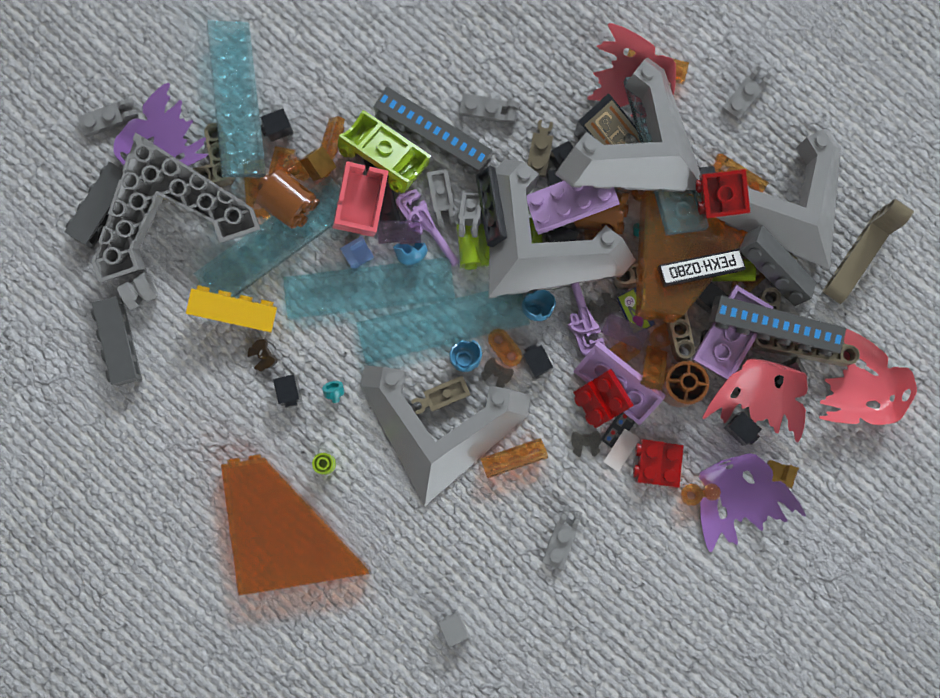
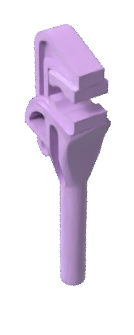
(421, 214)
(583, 323)

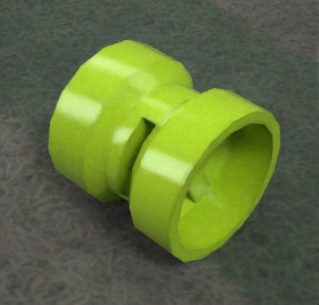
(327, 465)

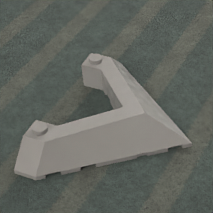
(663, 164)
(146, 180)
(805, 227)
(523, 266)
(431, 463)

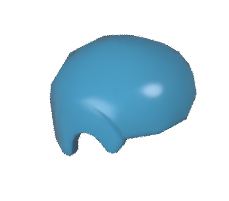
(410, 254)
(538, 305)
(465, 355)

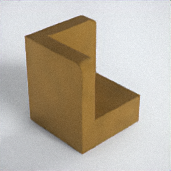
(318, 163)
(783, 473)

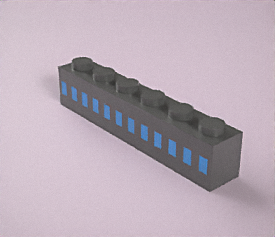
(432, 131)
(778, 325)

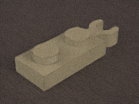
(540, 149)
(443, 395)

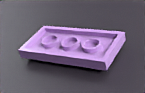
(565, 204)
(725, 349)
(601, 360)

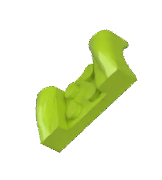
(384, 150)
(474, 250)

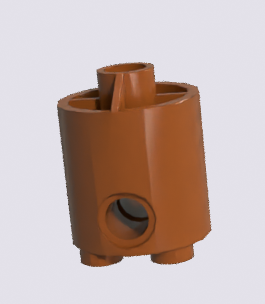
(286, 198)
(610, 217)
(685, 384)

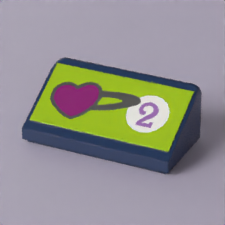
(628, 305)

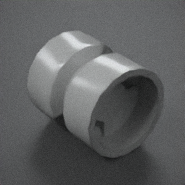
(139, 290)

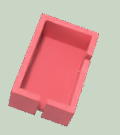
(360, 199)

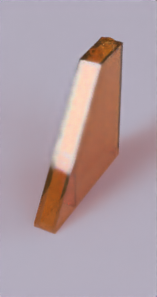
(657, 249)
(278, 533)

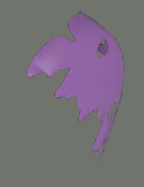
(164, 127)
(741, 498)

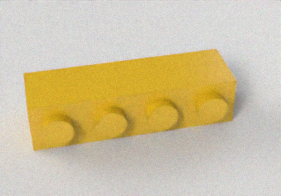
(231, 310)

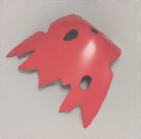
(612, 79)
(860, 386)
(762, 395)

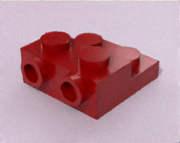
(723, 194)
(602, 399)
(658, 463)

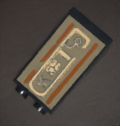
(606, 123)

